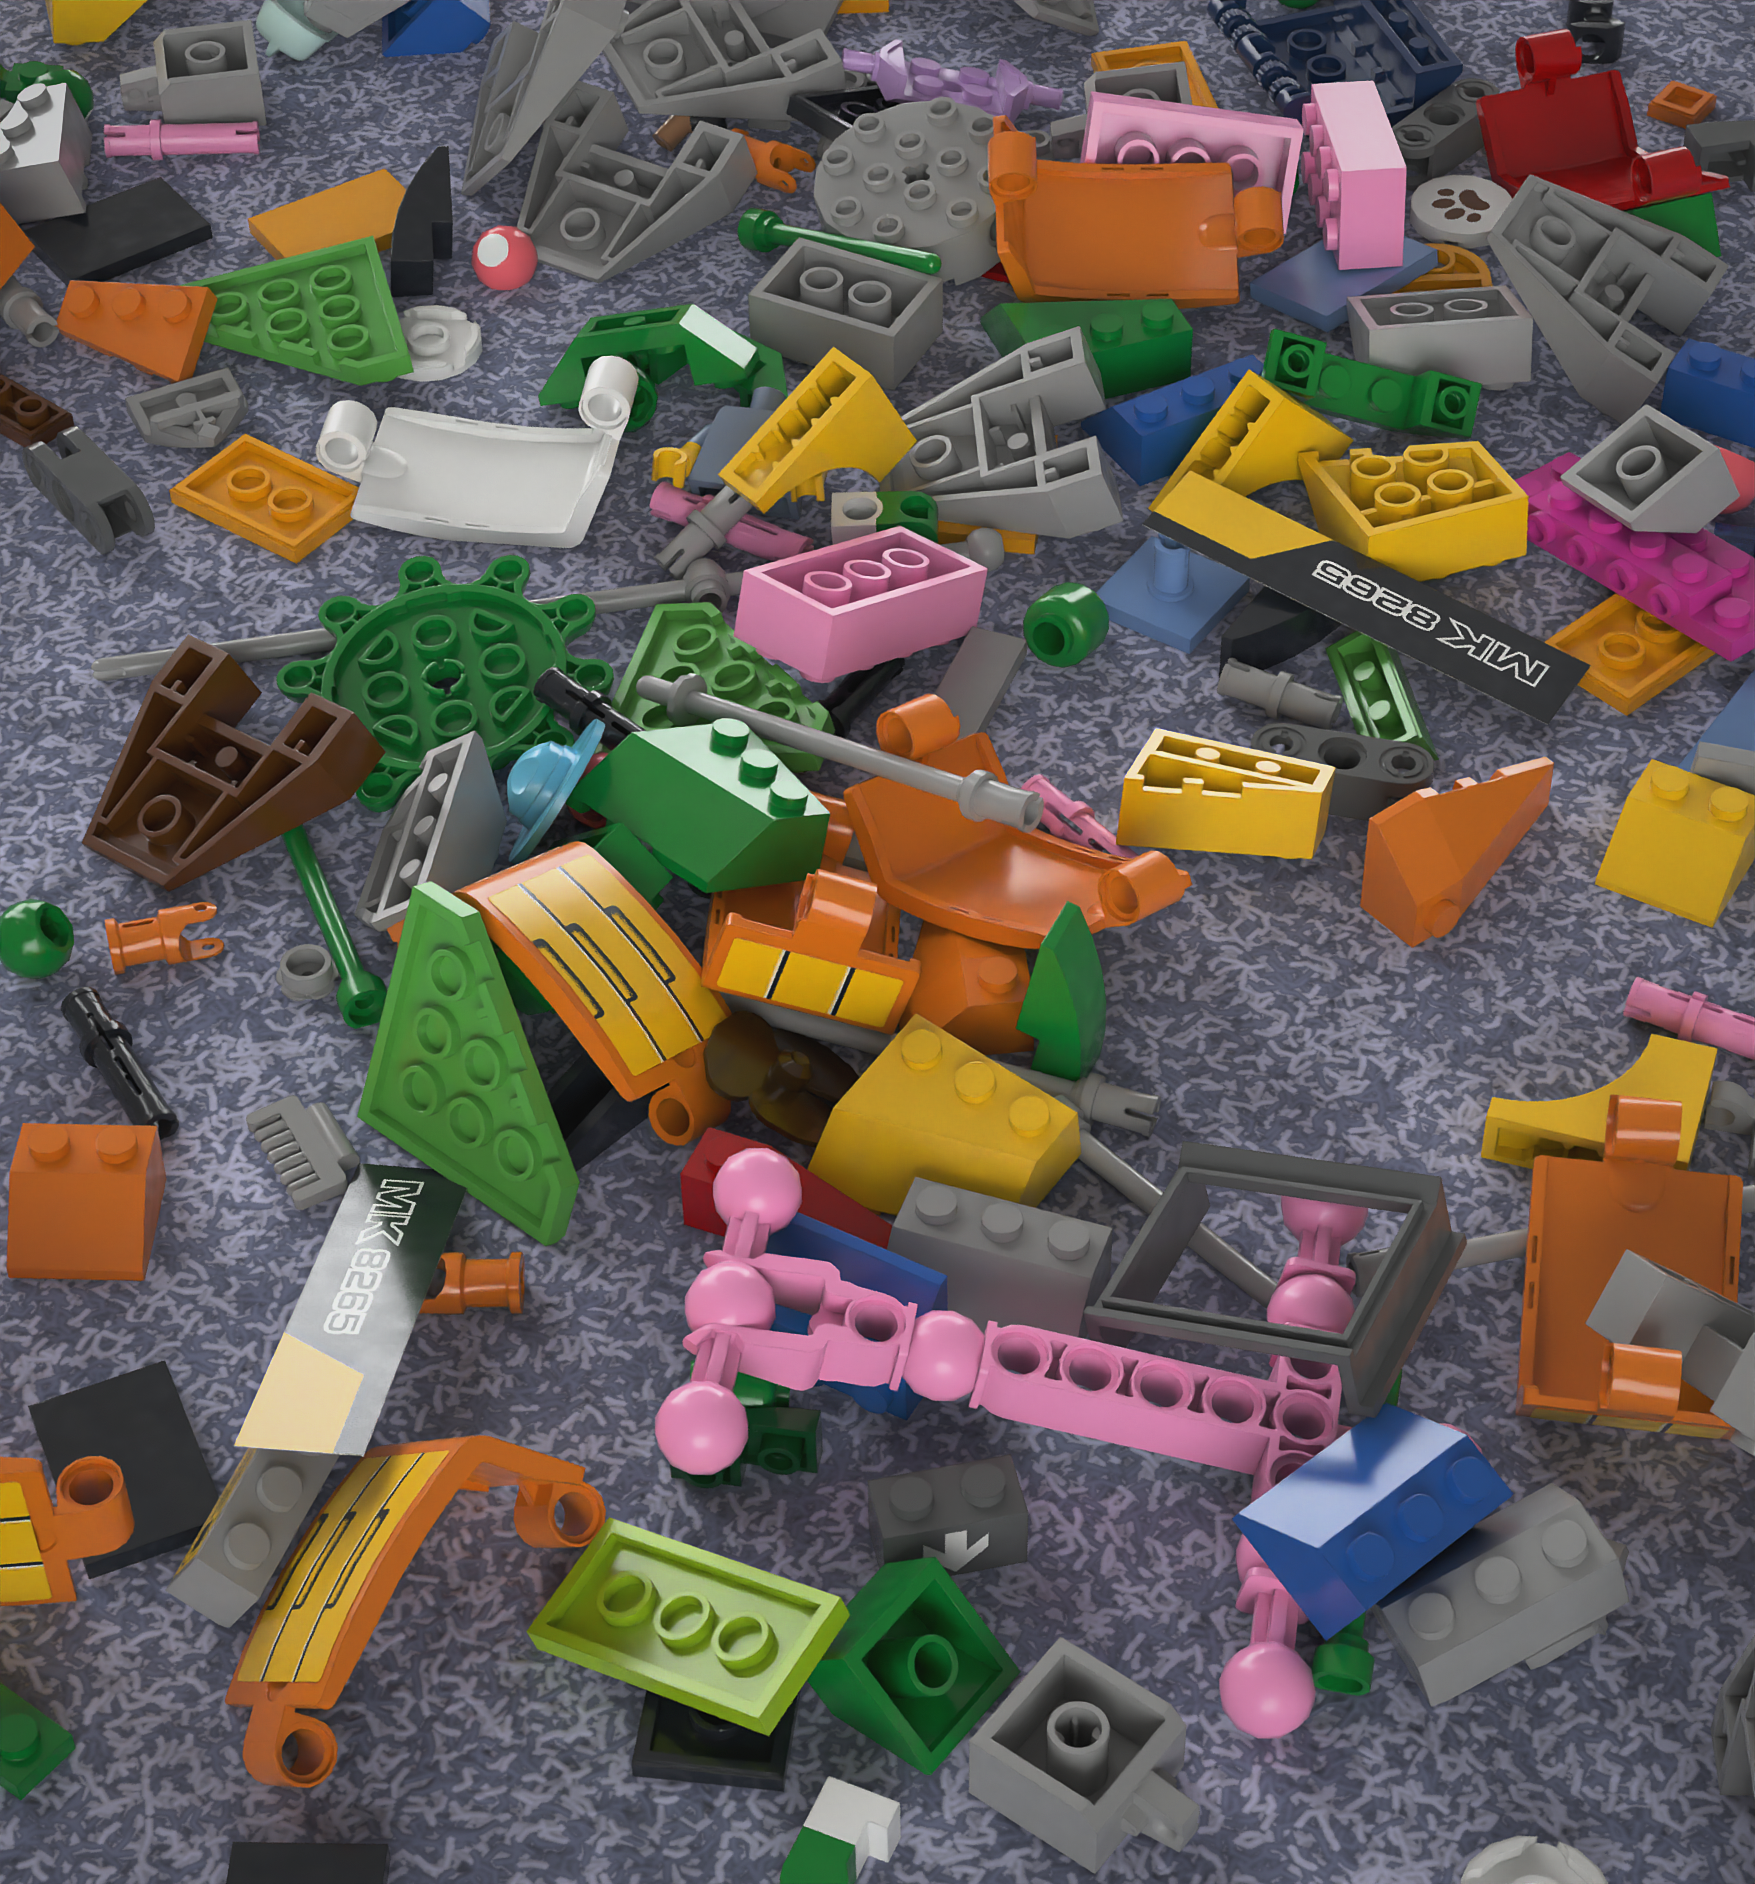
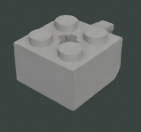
(200, 76)
(1154, 82)
(1084, 1759)

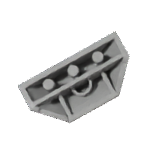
(439, 832)

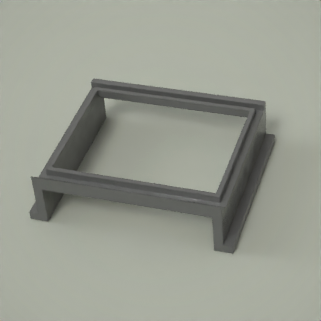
(1384, 1322)

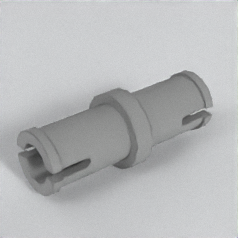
(24, 311)
(703, 532)
(1279, 694)

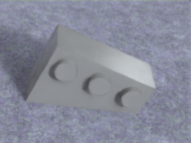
(44, 155)

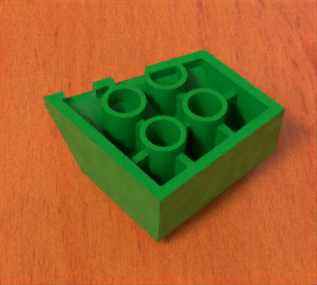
(710, 805)

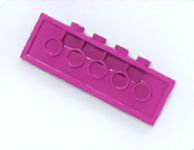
(1678, 577)

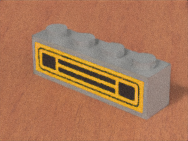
(249, 1531)

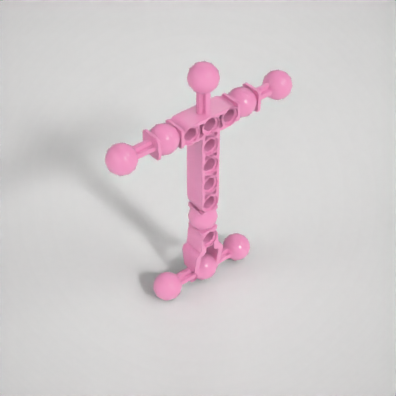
(946, 1356)

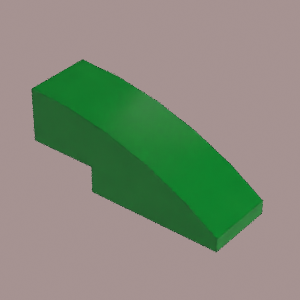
(1066, 1000)

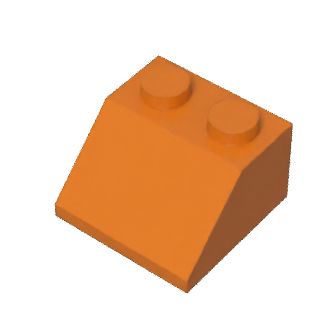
(84, 1201)

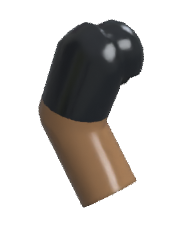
(678, 127)

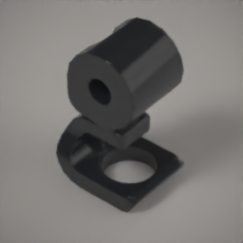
(1595, 23)

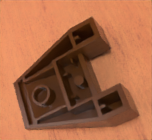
(206, 793)

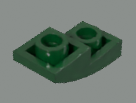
(778, 1441)

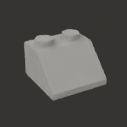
(1654, 476)

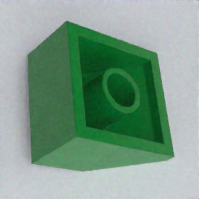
(913, 1664)

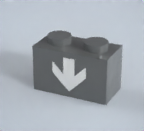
(959, 1513)

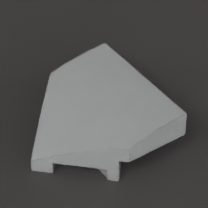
(189, 412)

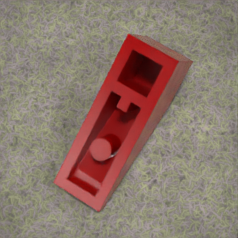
(818, 1197)

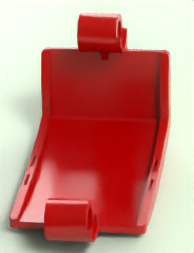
(1579, 133)

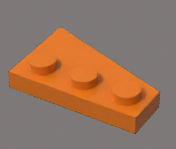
(143, 324)

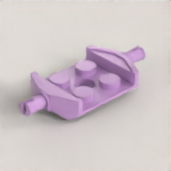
(926, 80)

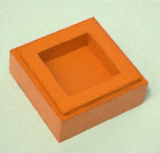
(1681, 105)

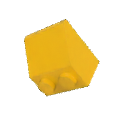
(1681, 843)

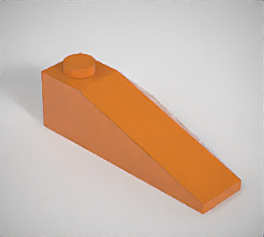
(1440, 850)
(970, 990)

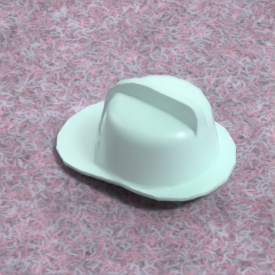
(289, 30)

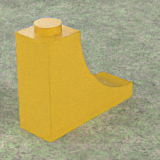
(825, 424)
(1258, 440)
(1577, 1125)

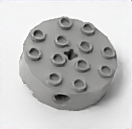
(915, 183)

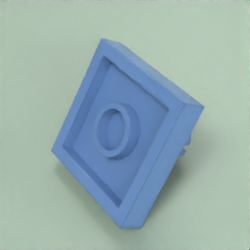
(1172, 593)

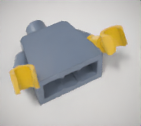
(718, 443)

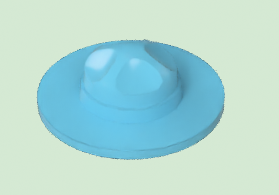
(543, 783)

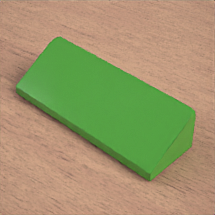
(1378, 691)

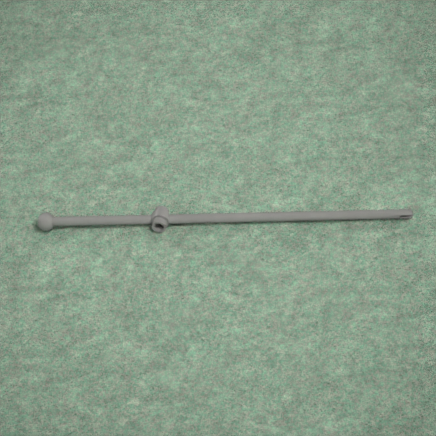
(701, 583)

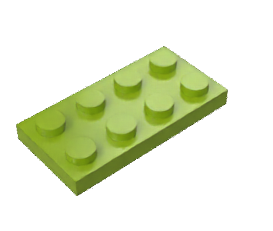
(689, 1625)

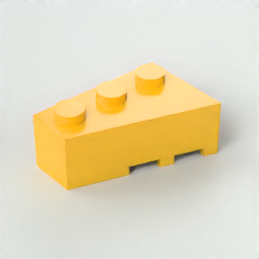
(1223, 799)

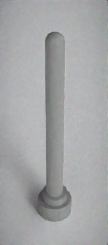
(1146, 1195)

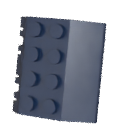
(1338, 44)

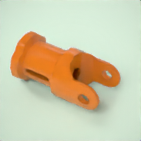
(775, 161)
(160, 937)
(478, 1284)

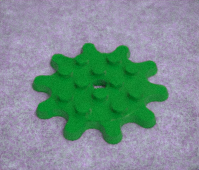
(442, 630)

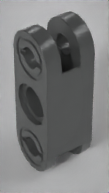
(1442, 131)
(88, 489)
(1364, 765)

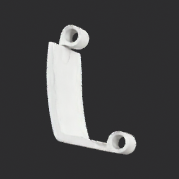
(482, 477)

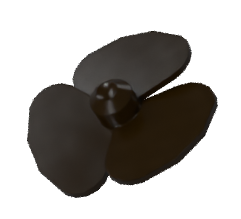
(776, 1075)

